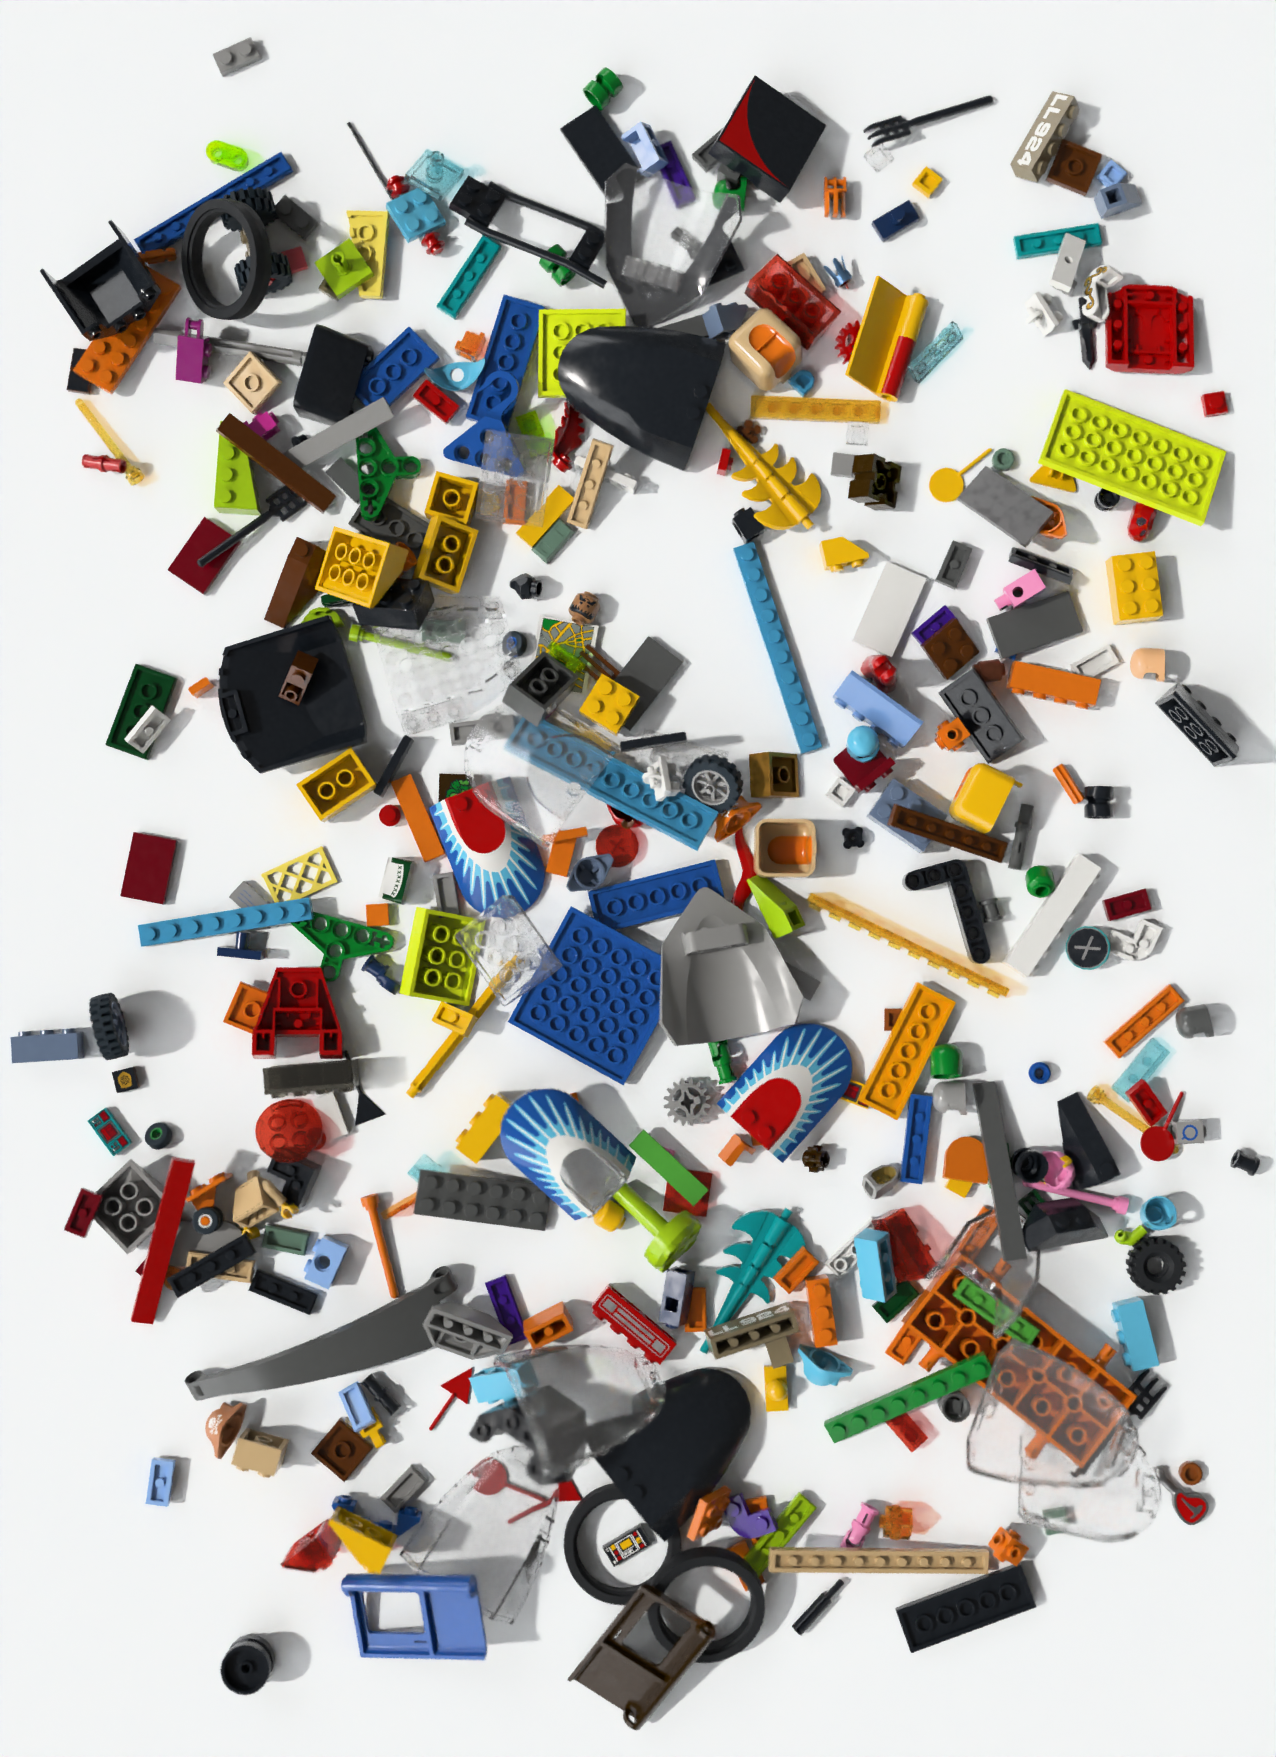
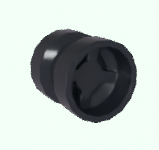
(1107, 496)

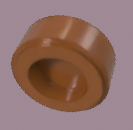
(1190, 1473)

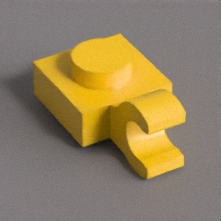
(373, 1431)

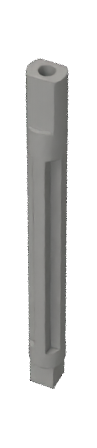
(237, 348)

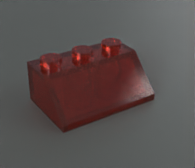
(313, 1550)

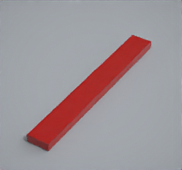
(162, 1240)

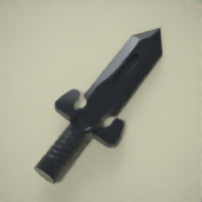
(1086, 335)

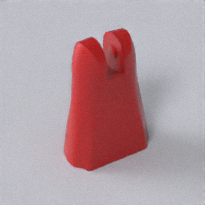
(881, 671)

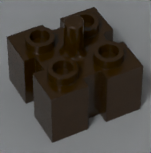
(874, 482)

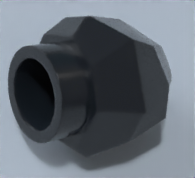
(526, 586)

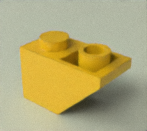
(840, 553)

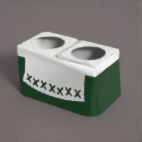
(396, 880)

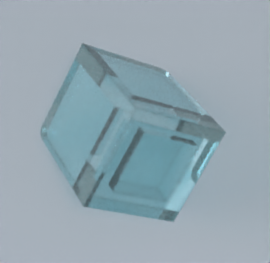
(424, 1162)

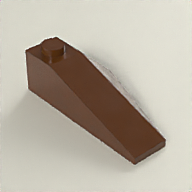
(295, 583)

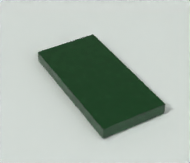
(143, 690)

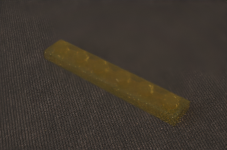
(814, 409)

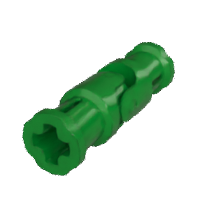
(723, 1062)

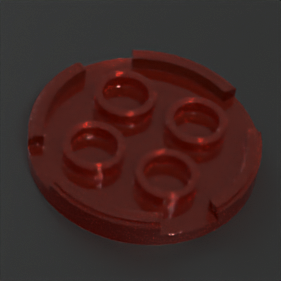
(289, 1130)

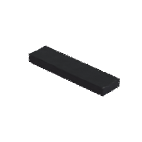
(211, 1265)

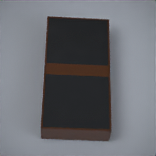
(75, 382)

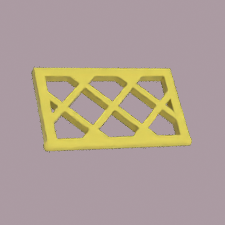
(303, 859)

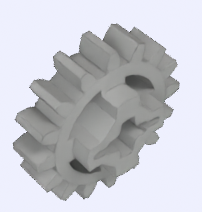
(697, 1099)

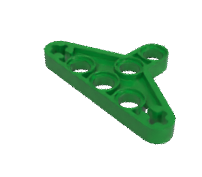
(381, 480)
(349, 943)

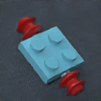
(415, 214)

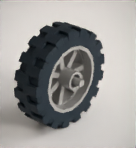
(707, 795)

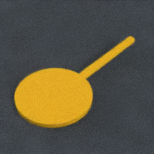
(948, 484)

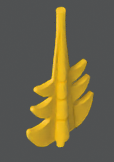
(789, 502)

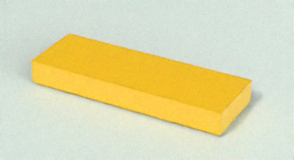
(556, 505)

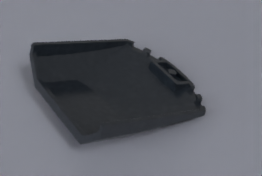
(274, 730)

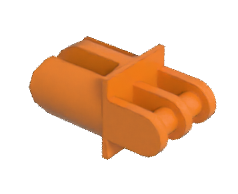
(835, 194)

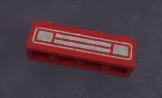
(634, 1324)

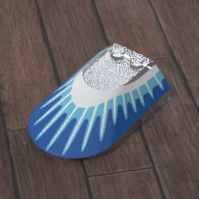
(564, 1150)

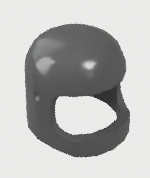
(1194, 1020)

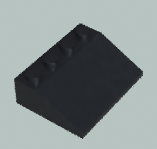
(1197, 725)

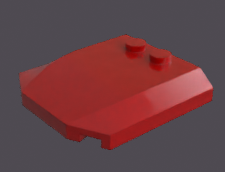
(1149, 330)

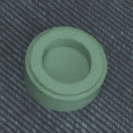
(1002, 459)

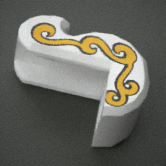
(1095, 291)

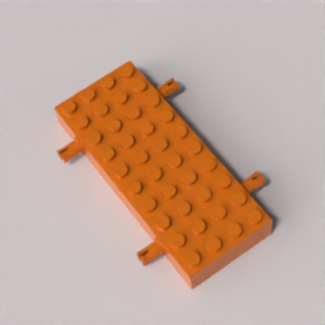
(960, 1332)

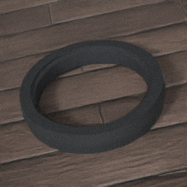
(259, 259)
(715, 1557)
(583, 1578)

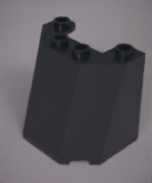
(107, 290)
(509, 1418)

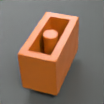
(548, 1325)

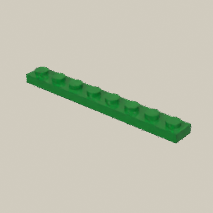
(908, 1397)

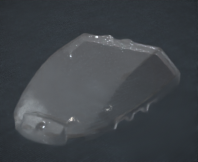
(582, 1399)
(1048, 1424)
(490, 1527)

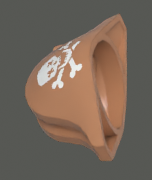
(223, 1427)

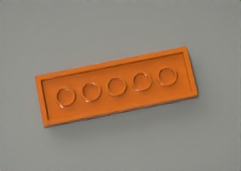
(111, 357)

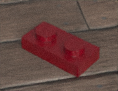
(1126, 904)
(83, 1212)

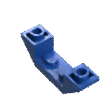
(406, 1518)

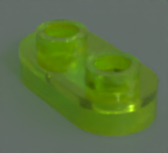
(228, 156)
(558, 651)

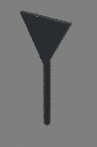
(366, 1108)

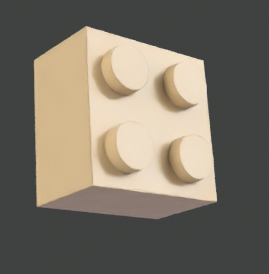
(259, 1452)

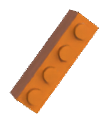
(1053, 684)

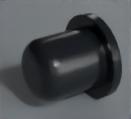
(297, 440)

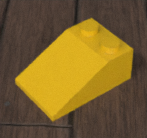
(363, 1539)

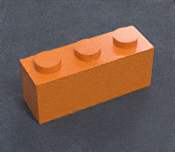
(820, 1310)

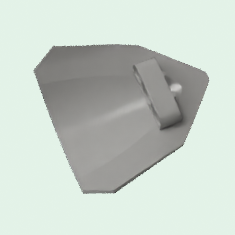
(723, 976)

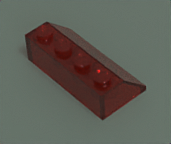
(792, 300)

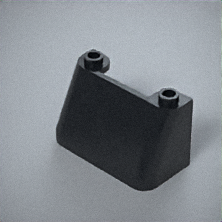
(330, 376)

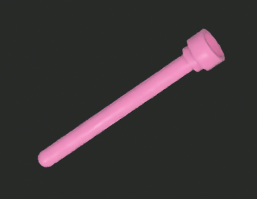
(1119, 1203)

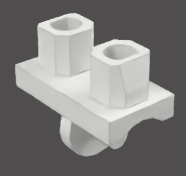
(1041, 314)
(659, 778)

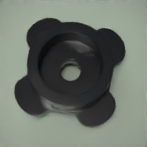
(848, 842)

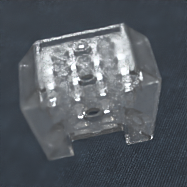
(454, 688)

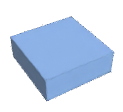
(1111, 174)

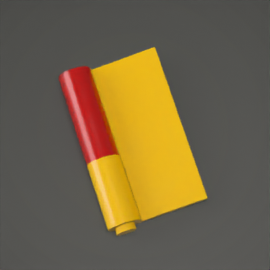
(886, 340)

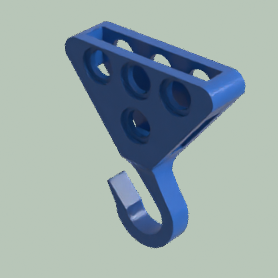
(494, 419)

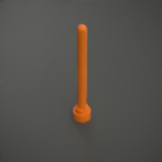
(370, 1203)

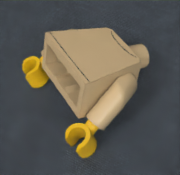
(257, 1201)

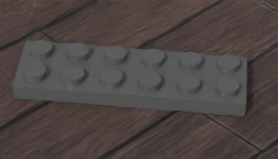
(481, 1200)

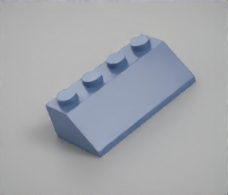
(877, 710)

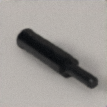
(816, 1609)

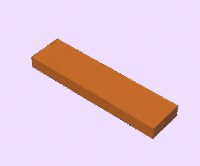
(417, 818)
(1143, 1021)

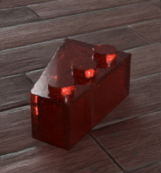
(909, 1254)

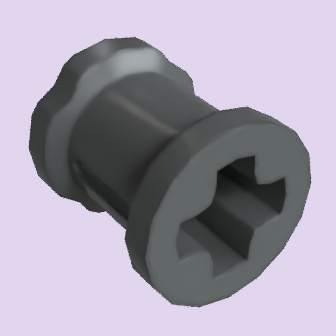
(990, 910)

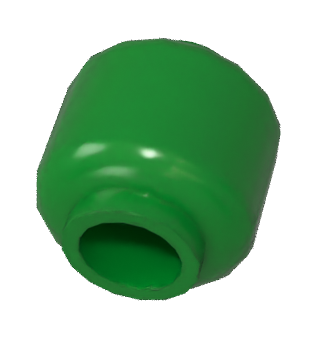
(1040, 881)

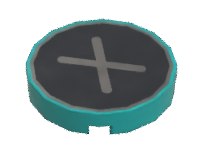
(1088, 948)

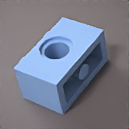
(325, 1275)

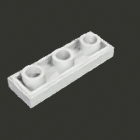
(1067, 262)
(844, 1258)

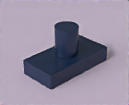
(895, 220)
(241, 948)

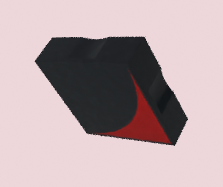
(767, 139)

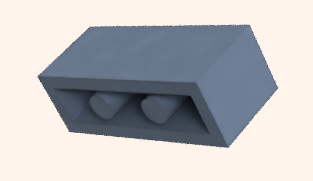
(47, 1046)

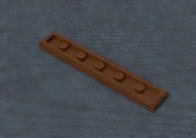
(275, 463)
(947, 833)

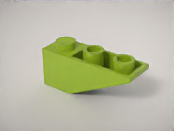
(778, 910)

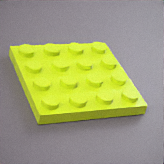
(556, 330)

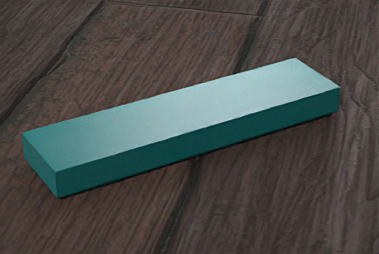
(1050, 241)
(469, 277)

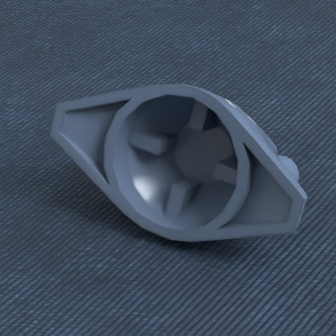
(589, 872)

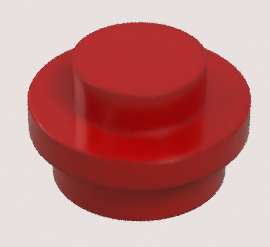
(389, 815)

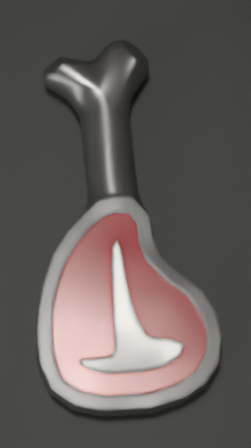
(1188, 1506)

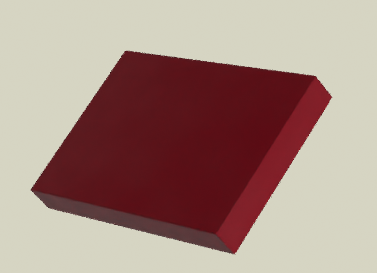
(202, 540)
(149, 868)

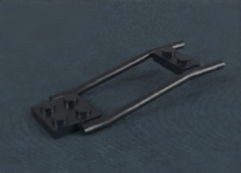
(482, 203)

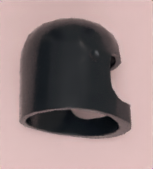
(1036, 1168)

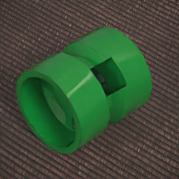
(604, 87)
(559, 273)

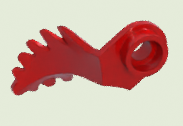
(567, 437)

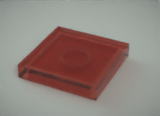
(677, 1203)

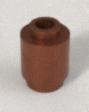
(990, 670)

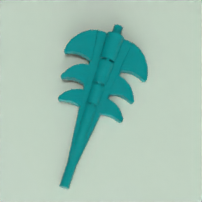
(771, 1238)

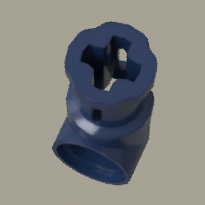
(379, 970)

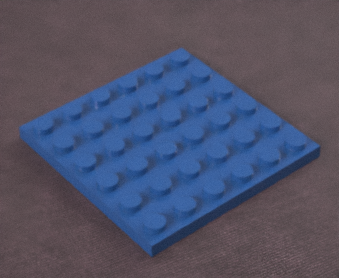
(599, 1000)

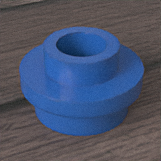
(1045, 1076)

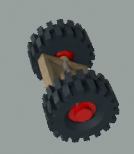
(263, 204)

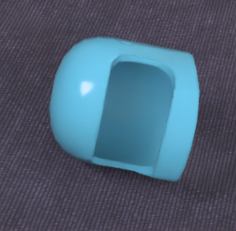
(862, 742)
(1158, 1214)

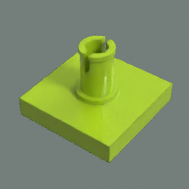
(344, 268)

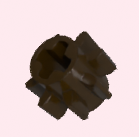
(815, 1158)

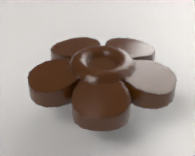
(749, 431)

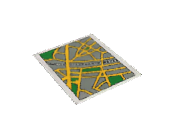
(571, 637)

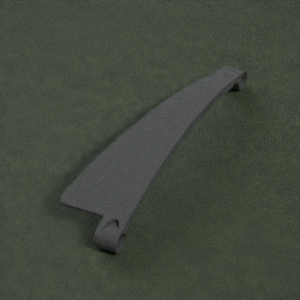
(366, 1342)

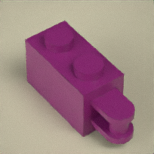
(193, 353)

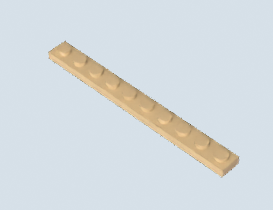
(878, 1560)

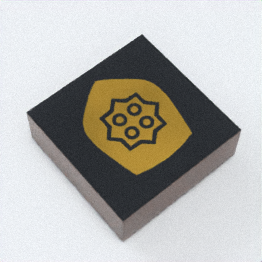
(125, 1079)

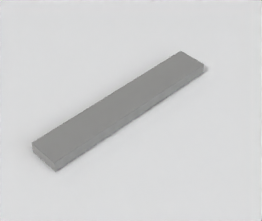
(340, 433)

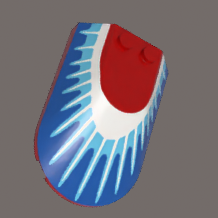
(487, 853)
(790, 1087)

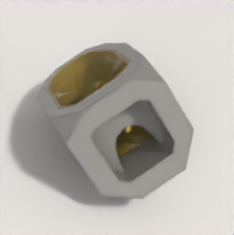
(880, 1180)

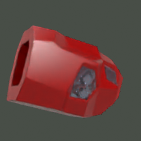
(1141, 521)

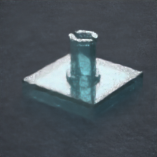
(434, 174)

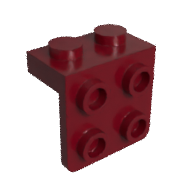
(863, 775)

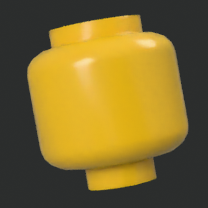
(610, 1216)

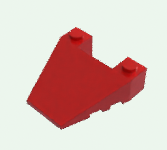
(297, 1007)

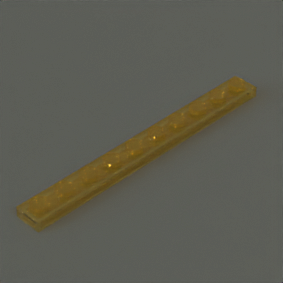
(914, 950)

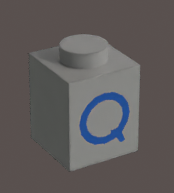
(1188, 1131)

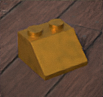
(773, 775)

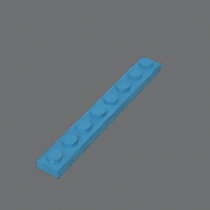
(225, 922)

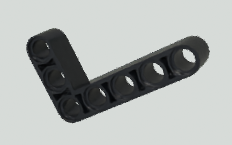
(958, 903)

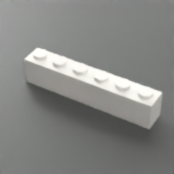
(1052, 915)

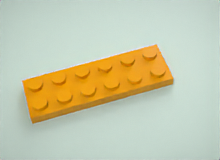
(906, 1051)

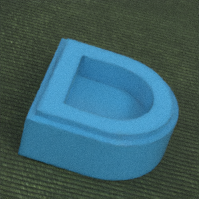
(802, 382)

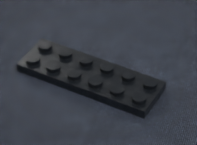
(965, 1607)

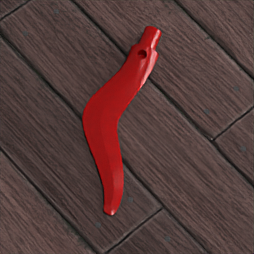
(747, 862)

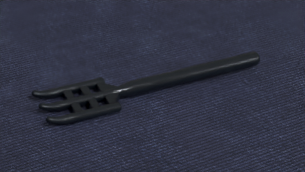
(905, 125)
(274, 510)
(1144, 1393)

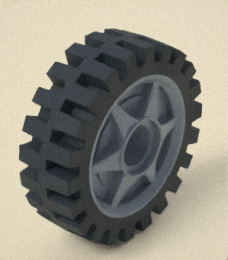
(109, 1026)

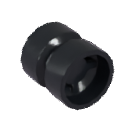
(1098, 802)

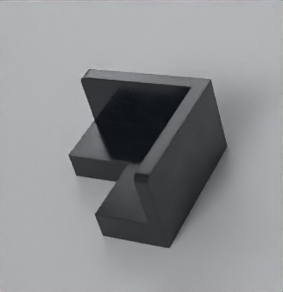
(299, 1179)

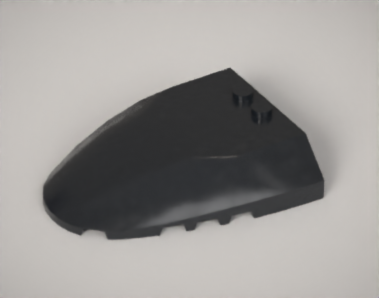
(643, 386)
(682, 1449)

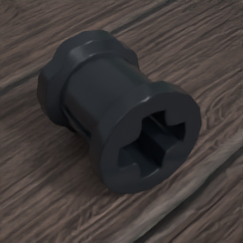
(1245, 1162)

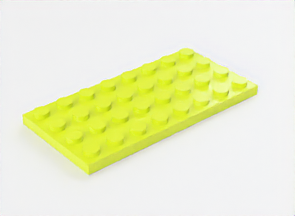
(1132, 457)

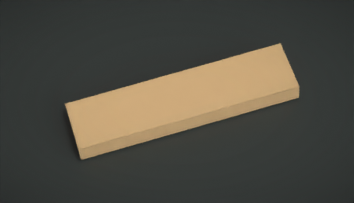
(590, 483)

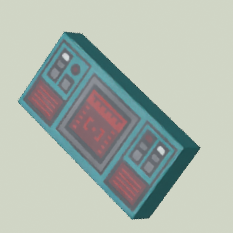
(109, 1131)

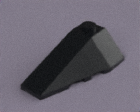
(1084, 1144)

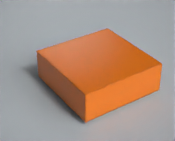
(201, 687)
(377, 914)

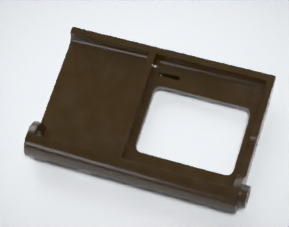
(630, 1678)

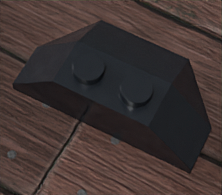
(1061, 1224)

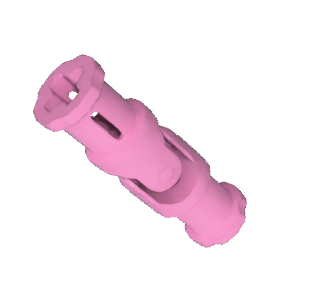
(859, 1527)

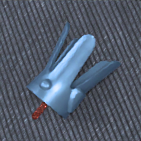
(843, 277)

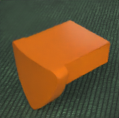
(734, 1149)

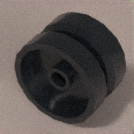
(247, 1664)

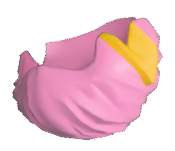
(1060, 1170)

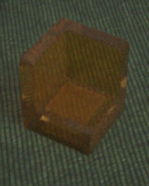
(470, 346)

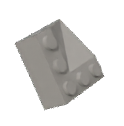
(129, 1206)

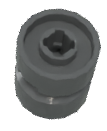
(954, 1406)

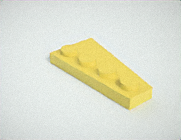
(370, 236)

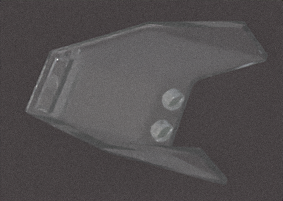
(979, 1256)

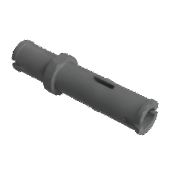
(1021, 835)

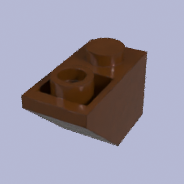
(298, 677)

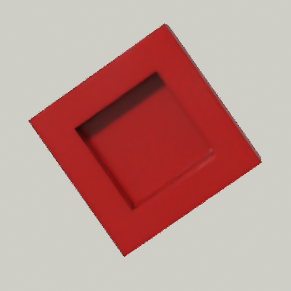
(1214, 404)
(725, 462)

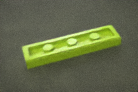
(789, 1523)

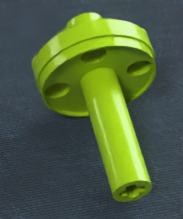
(670, 1238)

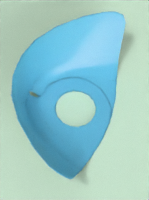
(442, 377)

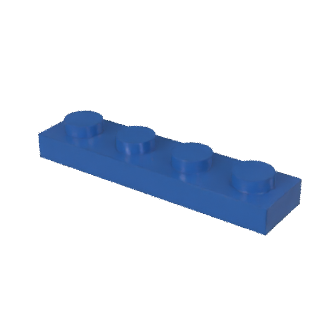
(915, 1138)

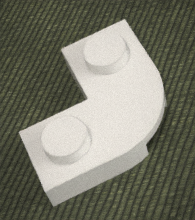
(1139, 945)

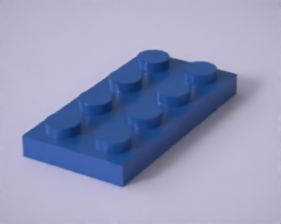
(395, 369)

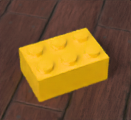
(445, 554)
(1134, 588)
(337, 785)
(484, 1128)

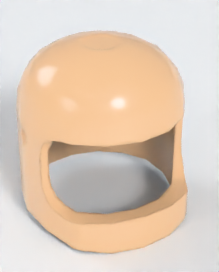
(1148, 661)

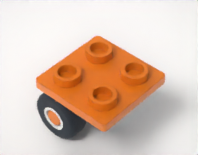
(207, 1217)

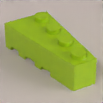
(235, 482)

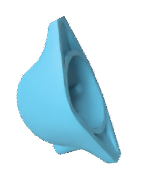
(822, 1367)

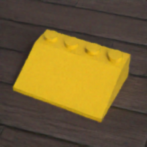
(359, 567)

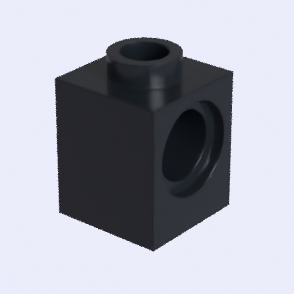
(747, 525)

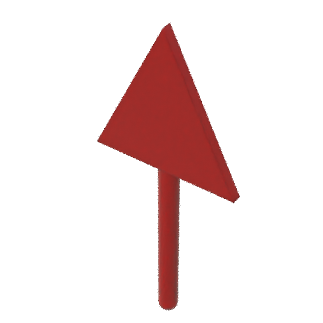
(458, 1387)

